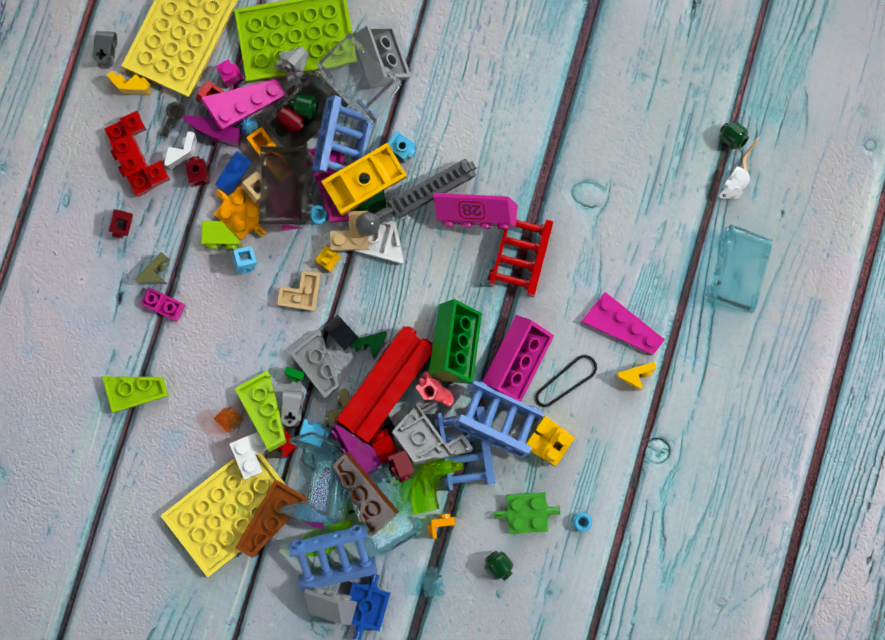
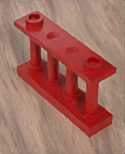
(533, 266)

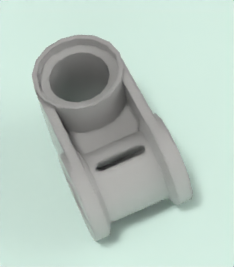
(292, 404)

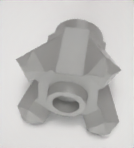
(293, 61)

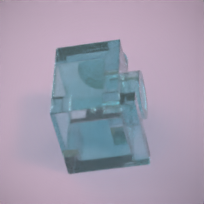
(432, 582)

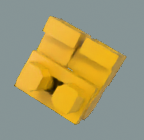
(558, 440)

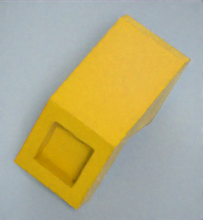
(133, 86)

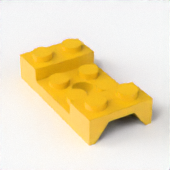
(345, 185)

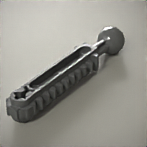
(417, 196)

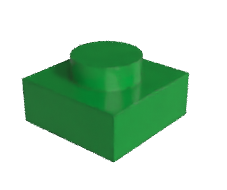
(294, 375)

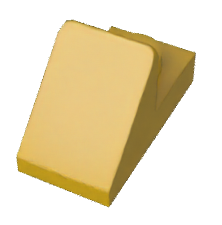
(632, 375)

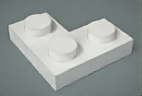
(245, 454)

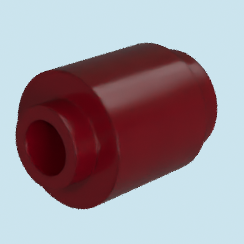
(289, 120)

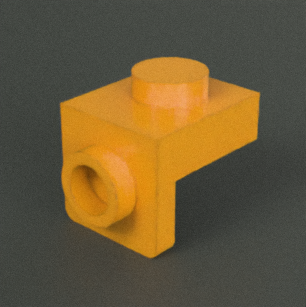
(444, 520)

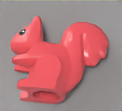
(432, 390)

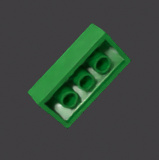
(455, 342)

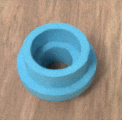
(588, 524)

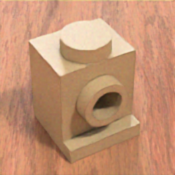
(250, 183)

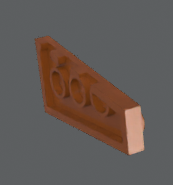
(268, 518)

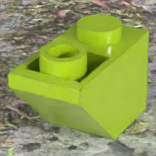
(217, 235)

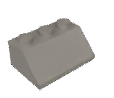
(384, 47)

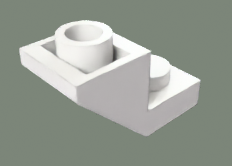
(175, 156)

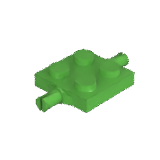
(527, 512)

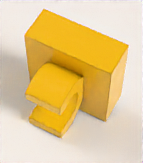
(328, 259)

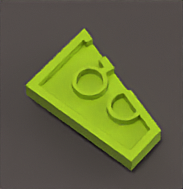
(133, 391)

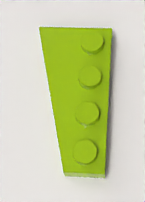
(261, 405)

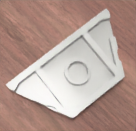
(384, 243)

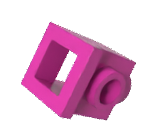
(229, 73)

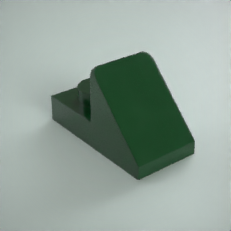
(374, 341)

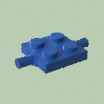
(370, 606)

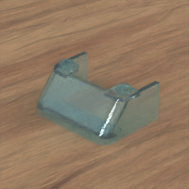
(326, 492)

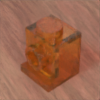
(228, 419)

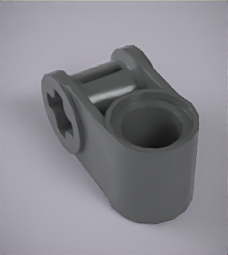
(104, 45)

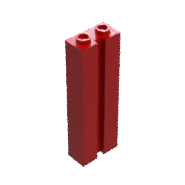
(384, 384)

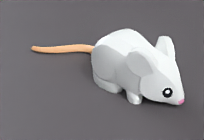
(738, 180)

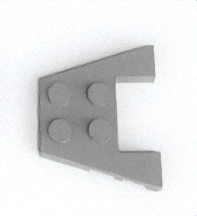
(422, 440)

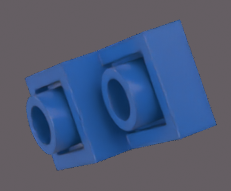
(233, 172)

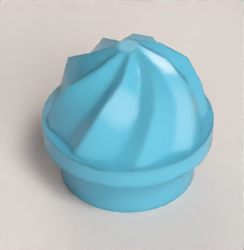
(248, 126)

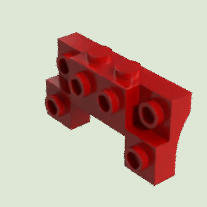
(132, 162)

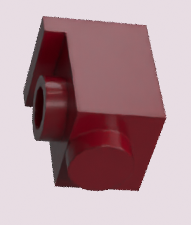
(200, 177)
(124, 216)
(400, 466)

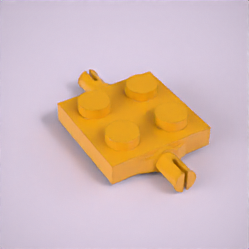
(239, 213)

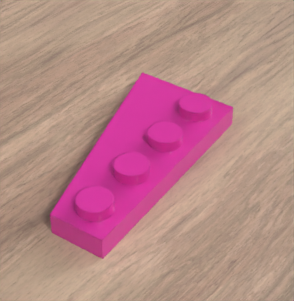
(620, 323)

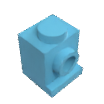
(403, 154)
(244, 264)
(315, 427)

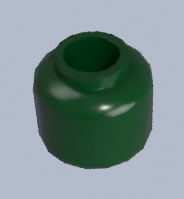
(304, 106)
(734, 135)
(499, 565)

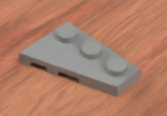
(316, 363)

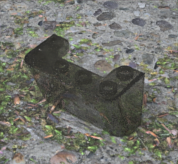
(311, 84)
(285, 186)

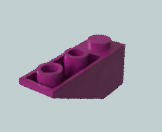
(357, 448)

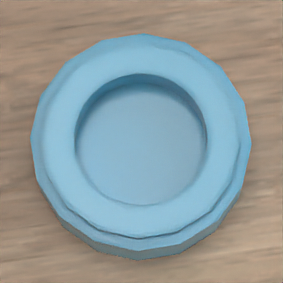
(319, 215)

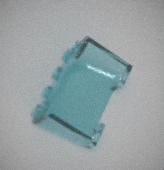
(740, 269)
(402, 525)

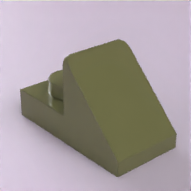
(149, 274)

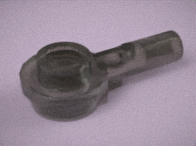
(174, 112)

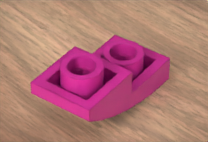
(162, 304)

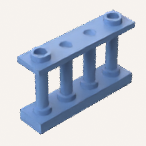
(329, 127)
(484, 430)
(484, 455)
(337, 574)

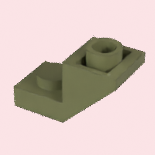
(342, 399)

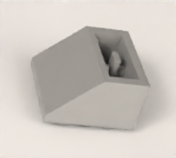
(330, 605)

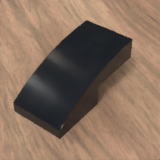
(341, 332)

